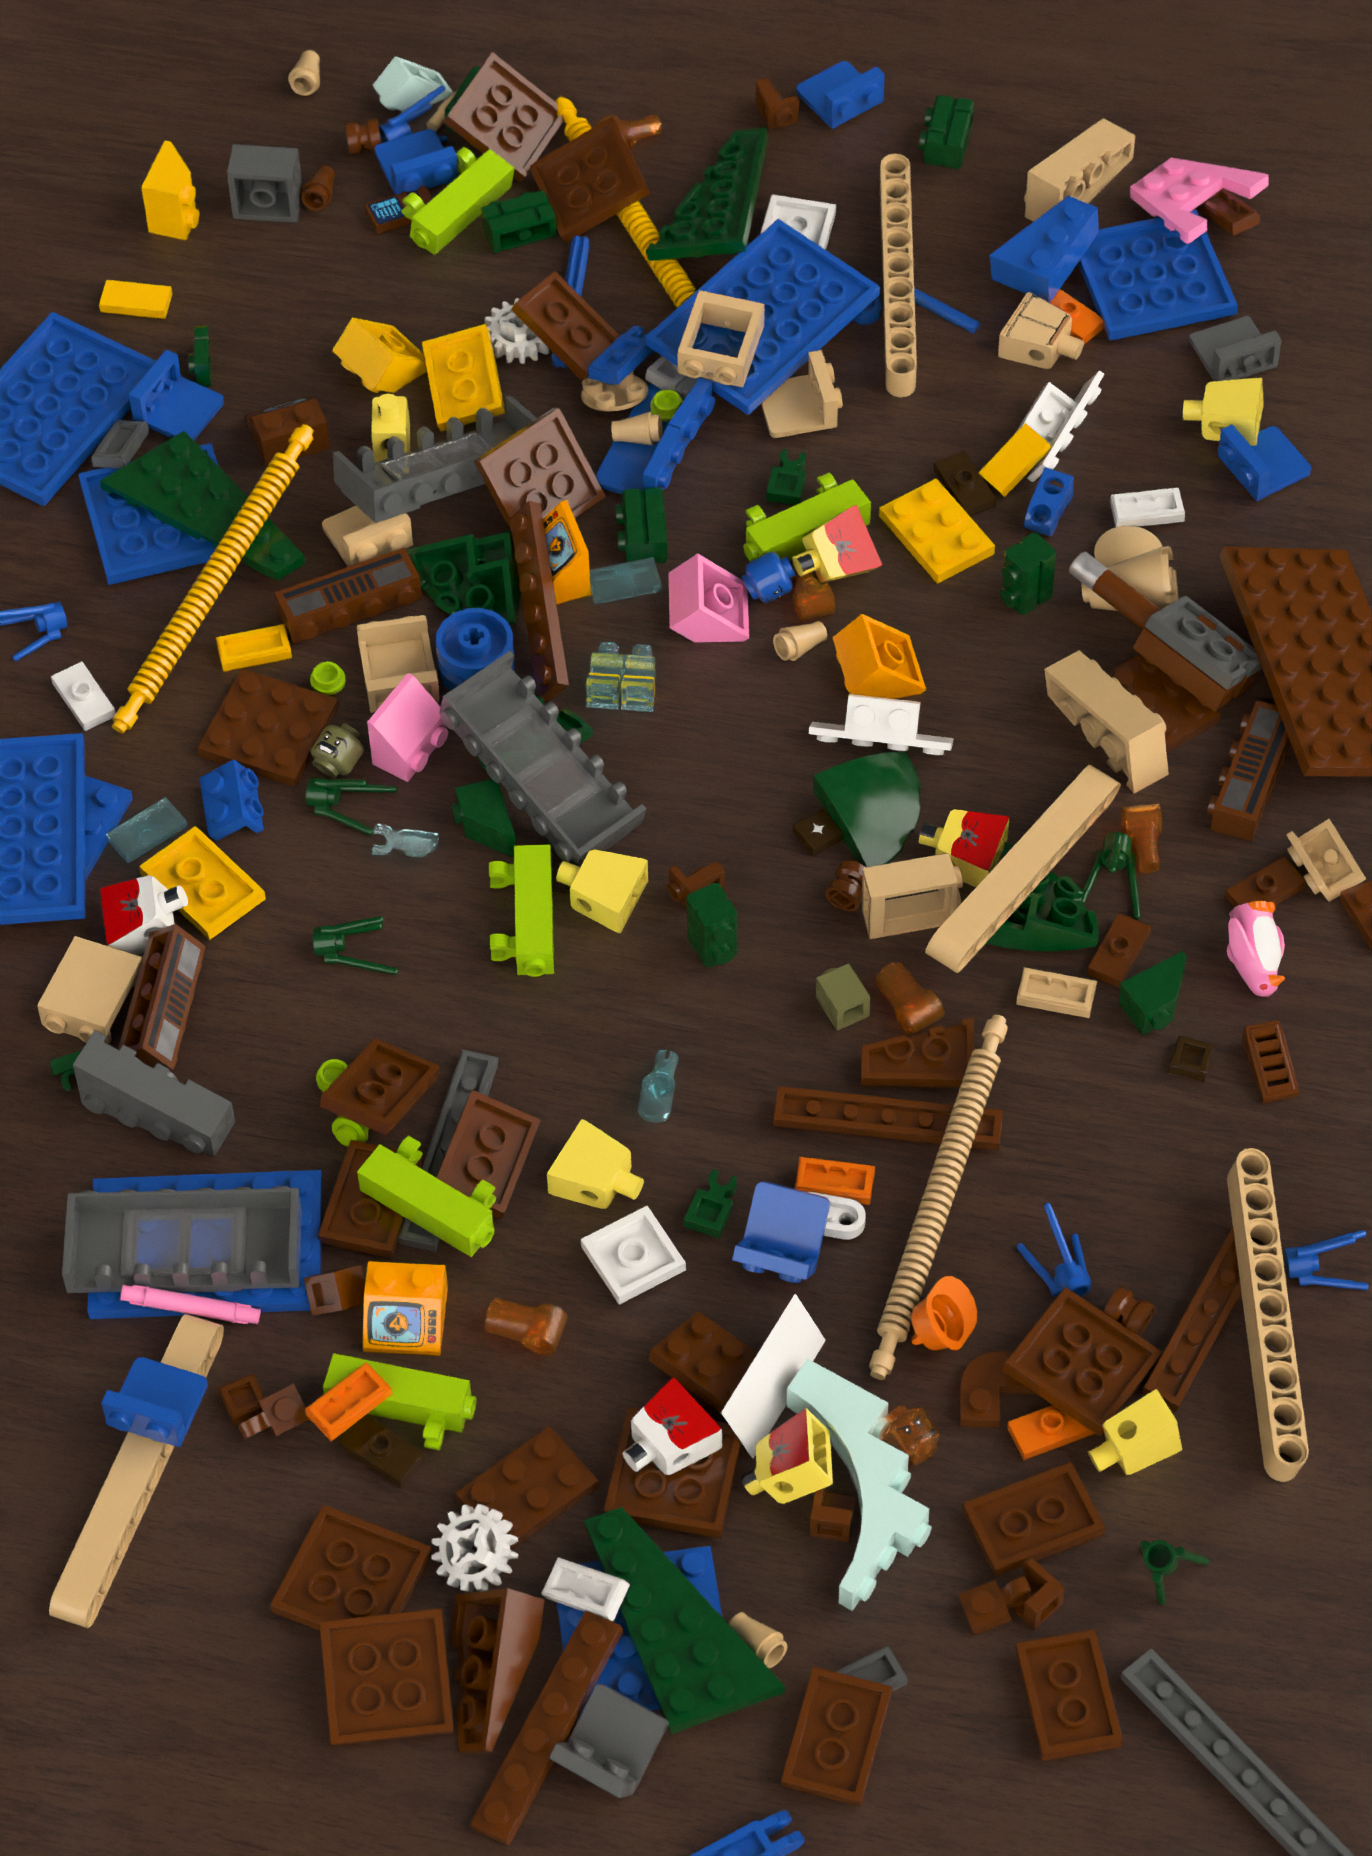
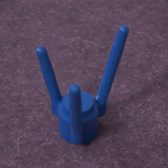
(398, 126)
(47, 618)
(1304, 1260)
(1068, 1274)

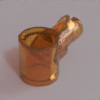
(637, 129)
(812, 598)
(1144, 827)

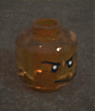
(912, 1433)

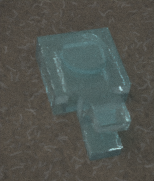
(414, 842)

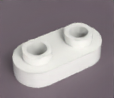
(841, 1210)

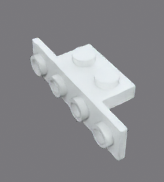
(1054, 417)
(883, 721)

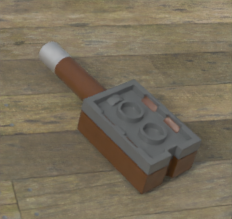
(1179, 638)

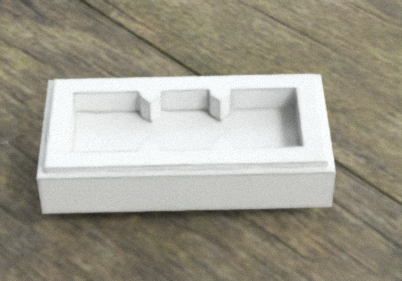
(1147, 508)
(83, 696)
(585, 1589)

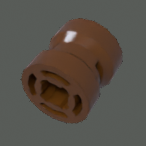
(362, 136)
(847, 888)
(1130, 1311)

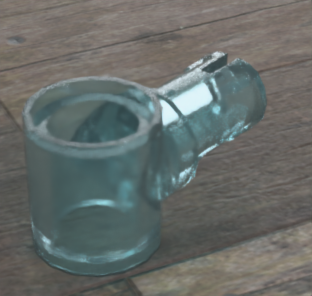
(658, 1088)

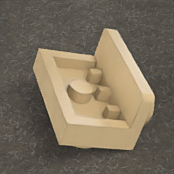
(1326, 859)

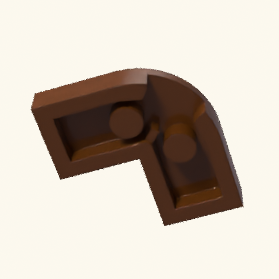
(982, 1387)

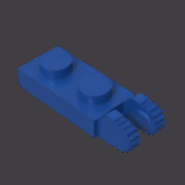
(621, 357)
(754, 1840)

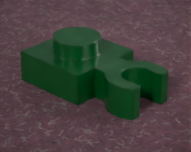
(200, 361)
(787, 481)
(711, 1209)

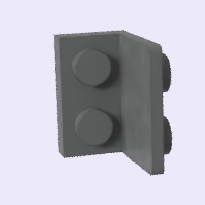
(1236, 349)
(611, 1742)

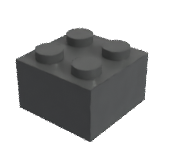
(265, 183)

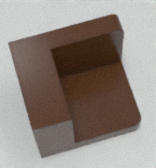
(335, 1289)
(832, 1515)
(1045, 1598)

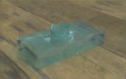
(624, 580)
(146, 830)

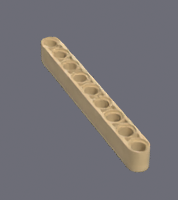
(898, 276)
(1022, 869)
(1263, 1328)
(126, 1491)

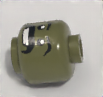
(337, 750)

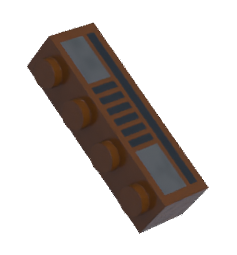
(348, 595)
(1252, 773)
(163, 996)

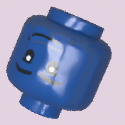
(768, 577)

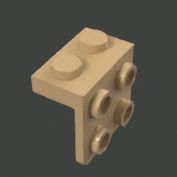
(804, 401)
(361, 539)

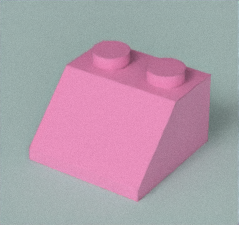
(707, 602)
(406, 730)

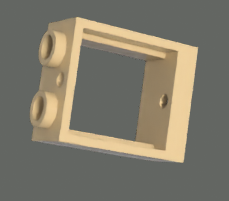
(724, 313)
(914, 911)

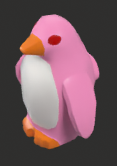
(1256, 946)

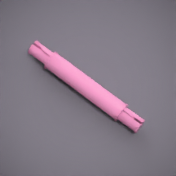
(190, 1304)

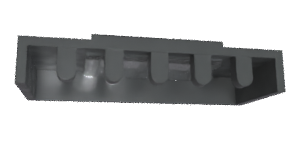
(428, 472)
(539, 762)
(183, 1240)

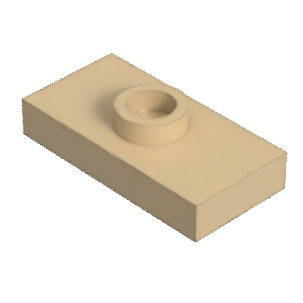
(1056, 992)

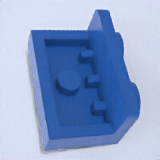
(231, 800)

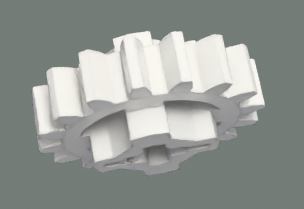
(512, 336)
(482, 1535)

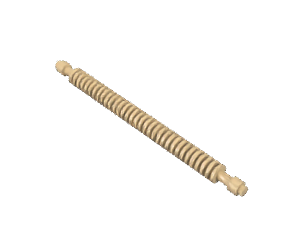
(938, 1197)

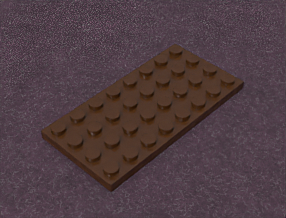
(1314, 649)

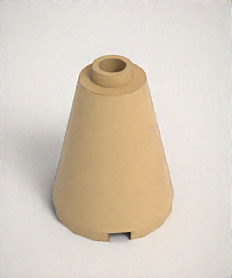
(1146, 574)

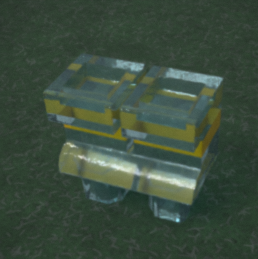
(617, 673)

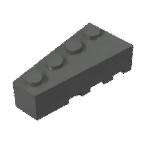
(151, 1097)

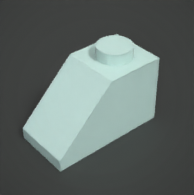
(407, 83)

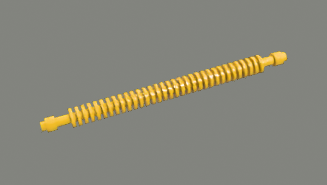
(636, 222)
(212, 579)

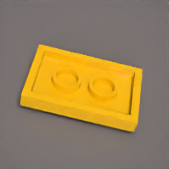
(463, 375)
(936, 530)
(213, 883)

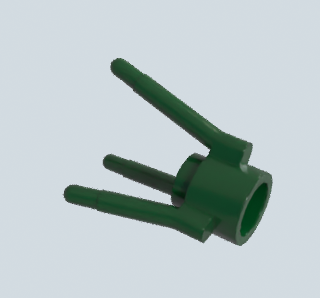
(327, 793)
(1115, 856)
(332, 939)
(1163, 1561)

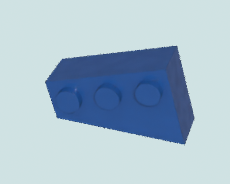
(1047, 249)

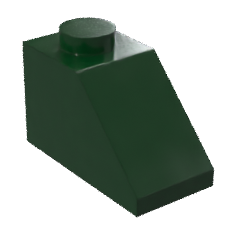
(484, 815)
(1153, 994)

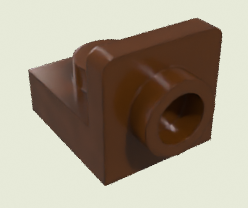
(773, 109)
(680, 886)

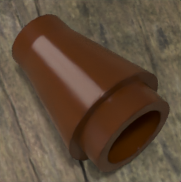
(318, 190)

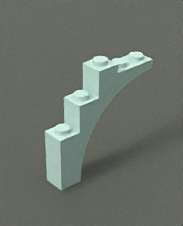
(877, 1470)

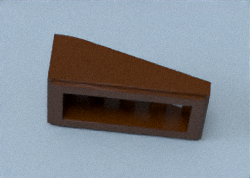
(1264, 1039)

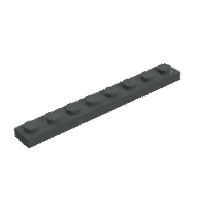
(1230, 1759)

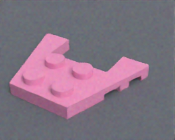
(1183, 185)

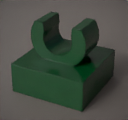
(64, 1066)

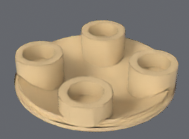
(614, 397)
(1124, 543)

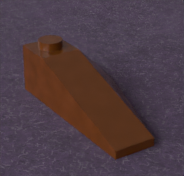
(494, 1646)

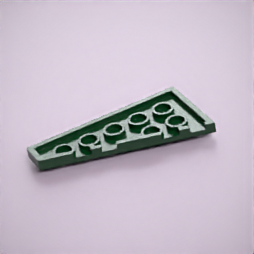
(720, 209)
(199, 499)
(682, 1642)

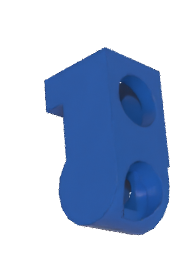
(1049, 502)

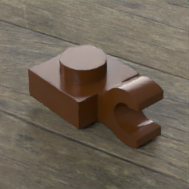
(279, 1413)
(989, 1606)

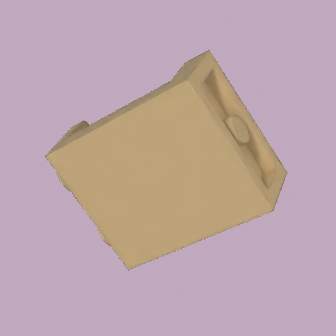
(393, 650)
(88, 989)

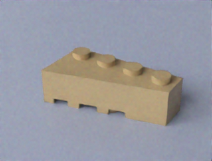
(1079, 168)
(1110, 719)

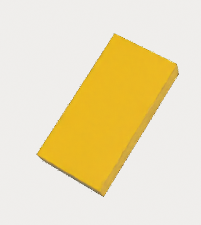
(135, 299)
(1015, 459)
(254, 647)

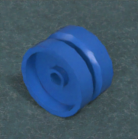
(469, 643)

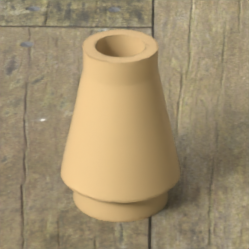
(305, 75)
(639, 429)
(797, 640)
(763, 1640)

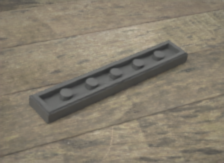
(472, 1072)

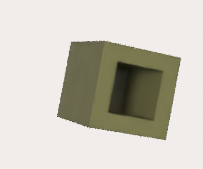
(842, 996)

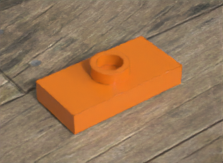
(1084, 321)
(836, 1179)
(348, 1401)
(1045, 1431)

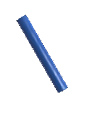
(946, 311)

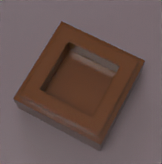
(241, 1398)

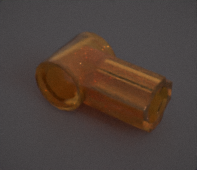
(912, 1004)
(535, 1327)

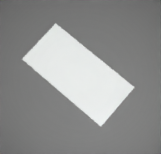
(763, 1388)

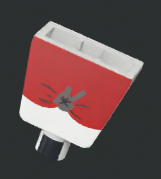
(136, 909)
(672, 1431)

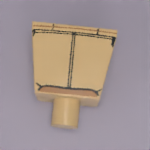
(1038, 334)

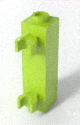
(460, 201)
(785, 530)
(533, 910)
(426, 1199)
(416, 1396)

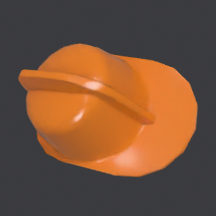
(944, 1316)

